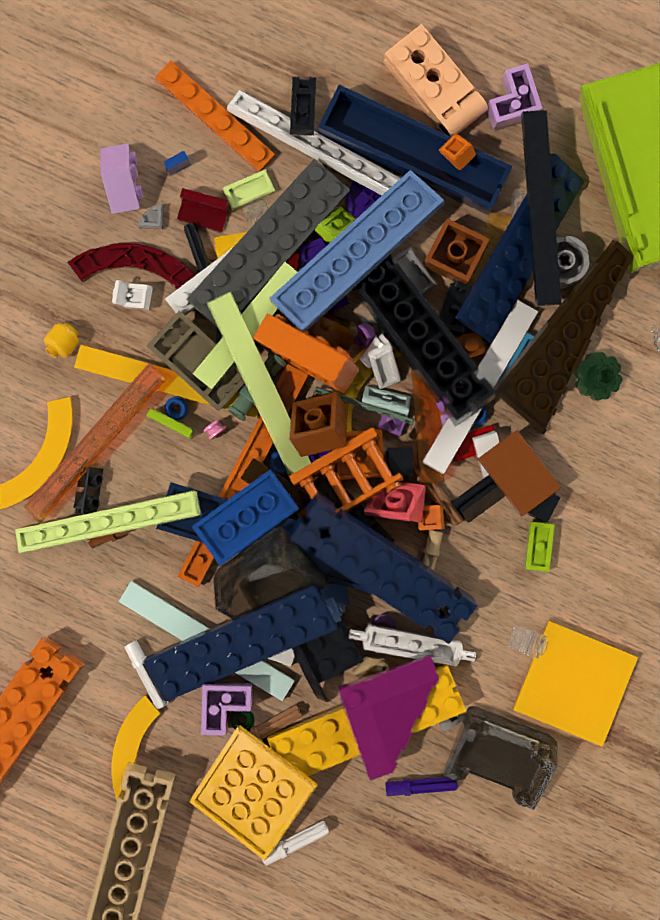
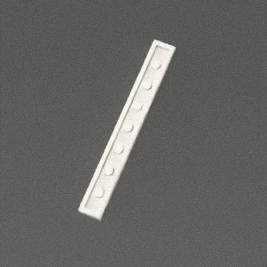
(315, 146)
(491, 368)

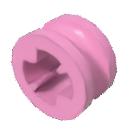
(215, 429)

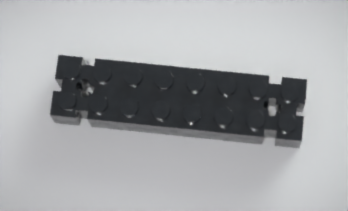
(424, 340)

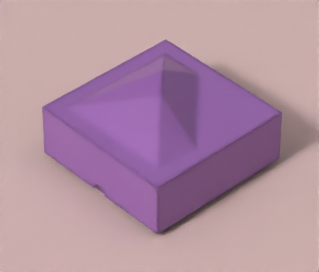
(391, 425)

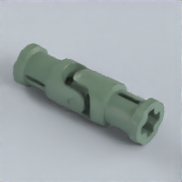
(245, 401)

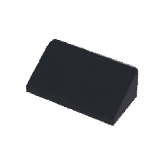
(481, 502)

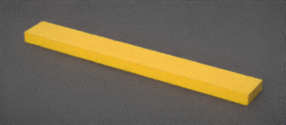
(128, 369)

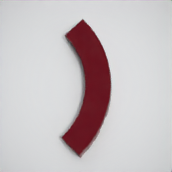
(131, 256)

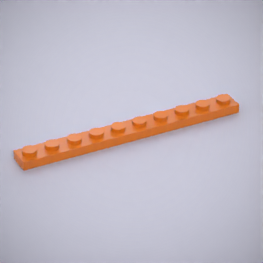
(256, 447)

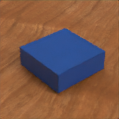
(177, 163)

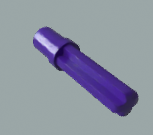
(417, 786)

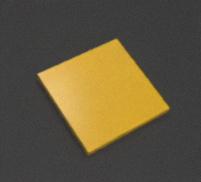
(575, 684)
(253, 792)

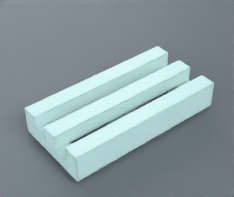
(387, 400)

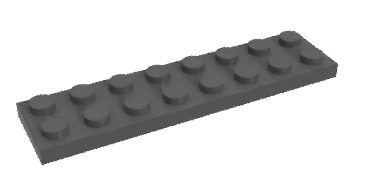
(272, 239)

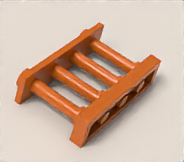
(326, 464)

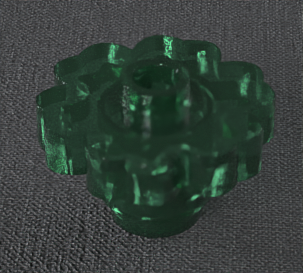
(598, 376)

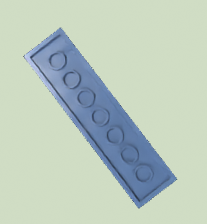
(357, 251)

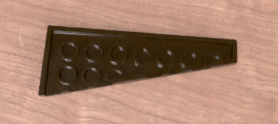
(547, 363)

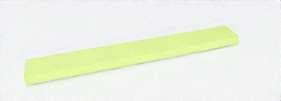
(257, 379)
(108, 522)

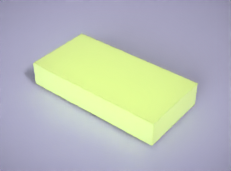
(249, 189)

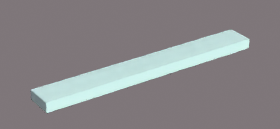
(185, 627)

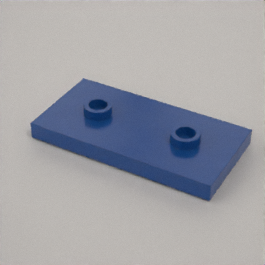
(245, 517)

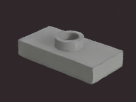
(414, 270)

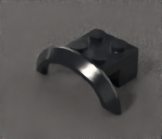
(327, 657)

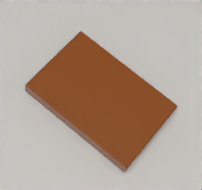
(519, 473)

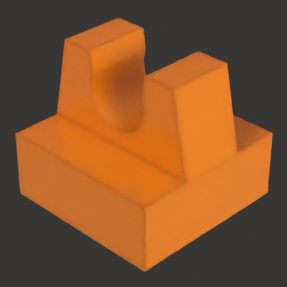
(432, 518)

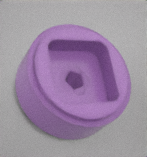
(365, 335)

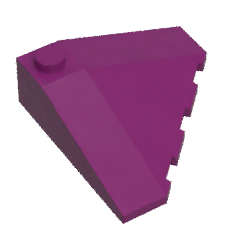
(385, 709)

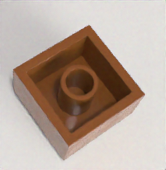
(456, 252)
(318, 424)

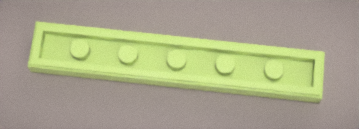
(220, 358)

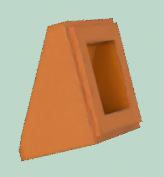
(458, 151)

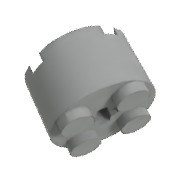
(576, 259)

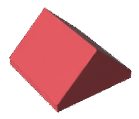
(401, 504)

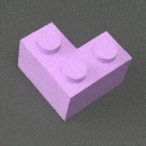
(519, 97)
(119, 176)
(218, 700)

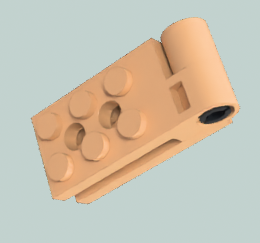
(449, 100)

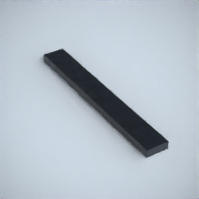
(541, 208)

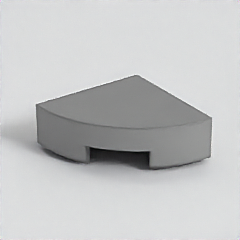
(152, 218)
(451, 722)

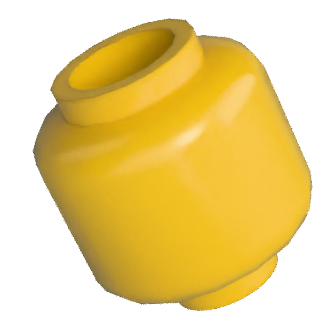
(61, 340)

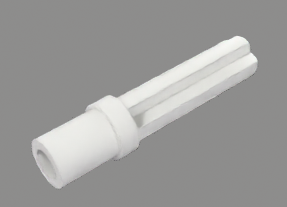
(137, 656)
(297, 842)

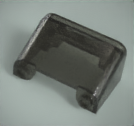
(264, 574)
(503, 754)

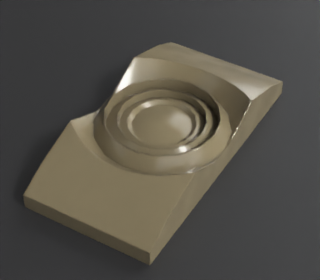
(183, 349)

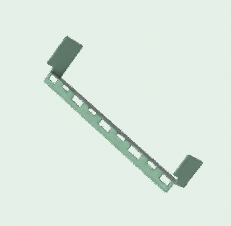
(369, 407)

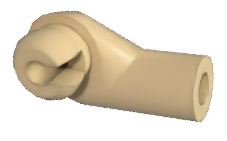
(372, 664)

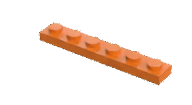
(215, 116)

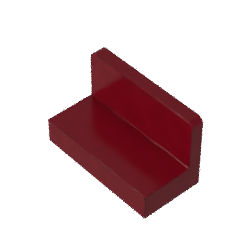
(203, 210)

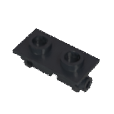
(88, 501)

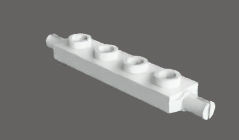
(411, 644)

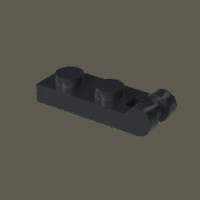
(303, 106)

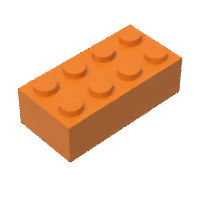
(307, 353)

